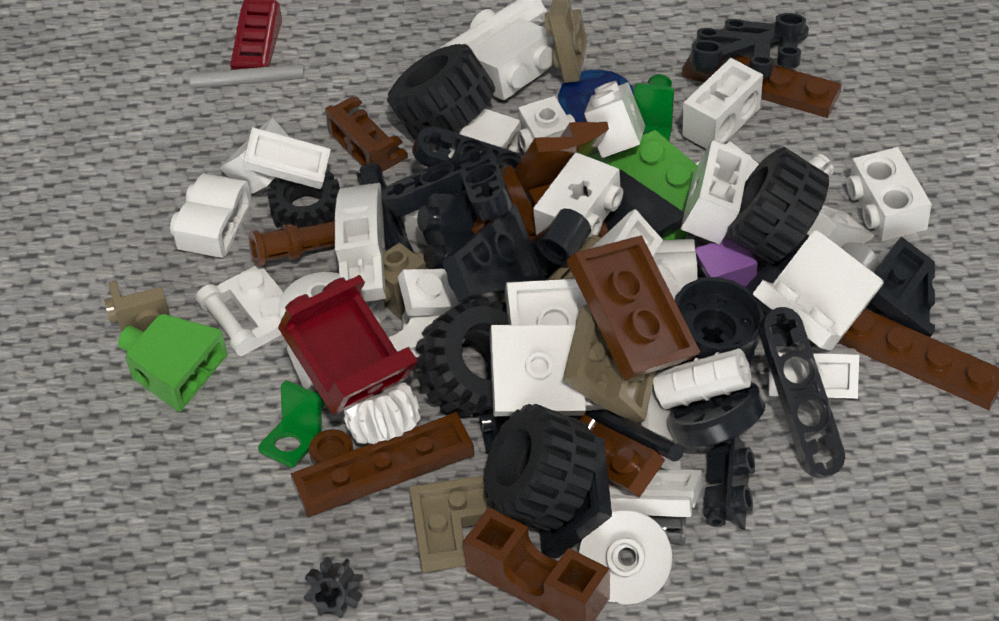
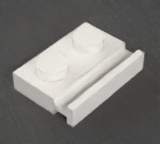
(668, 494)

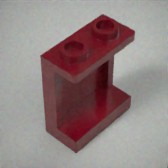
(343, 345)

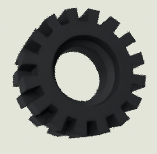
(285, 192)

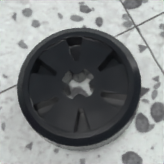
(717, 419)

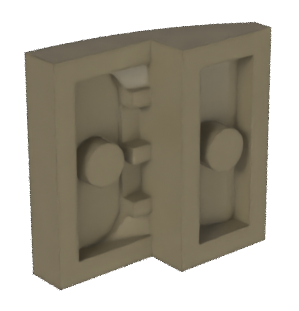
(597, 376)

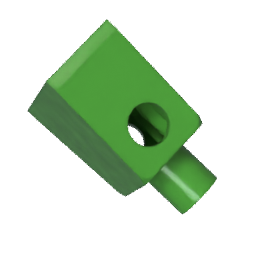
(173, 357)

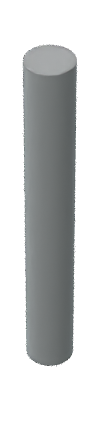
(246, 76)

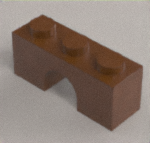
(505, 557)

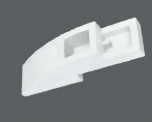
(361, 237)

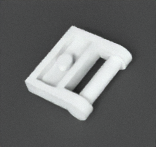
(256, 297)

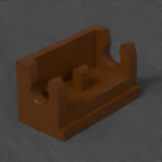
(362, 136)

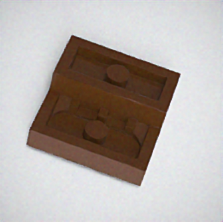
(550, 155)

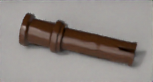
(290, 241)

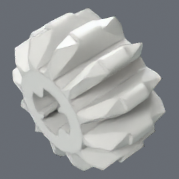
(383, 415)

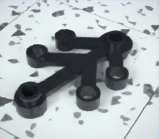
(787, 29)

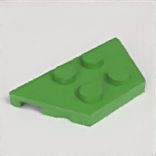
(659, 168)

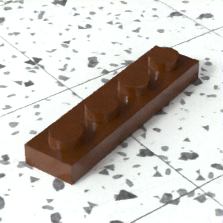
(785, 87)
(924, 358)
(382, 464)

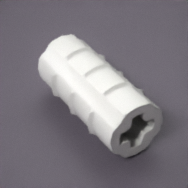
(702, 379)

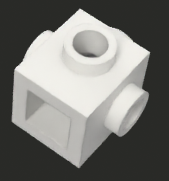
(541, 119)

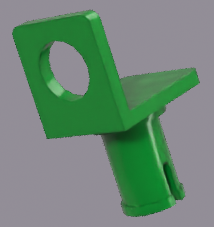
(656, 104)
(299, 420)

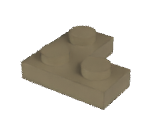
(569, 37)
(439, 516)

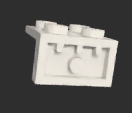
(823, 288)

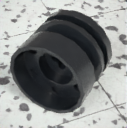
(720, 316)

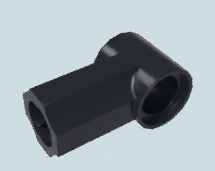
(560, 239)

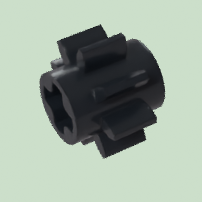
(327, 597)

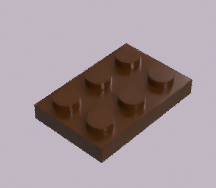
(633, 307)

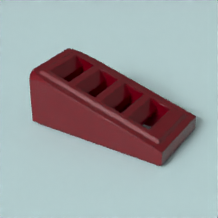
(267, 18)

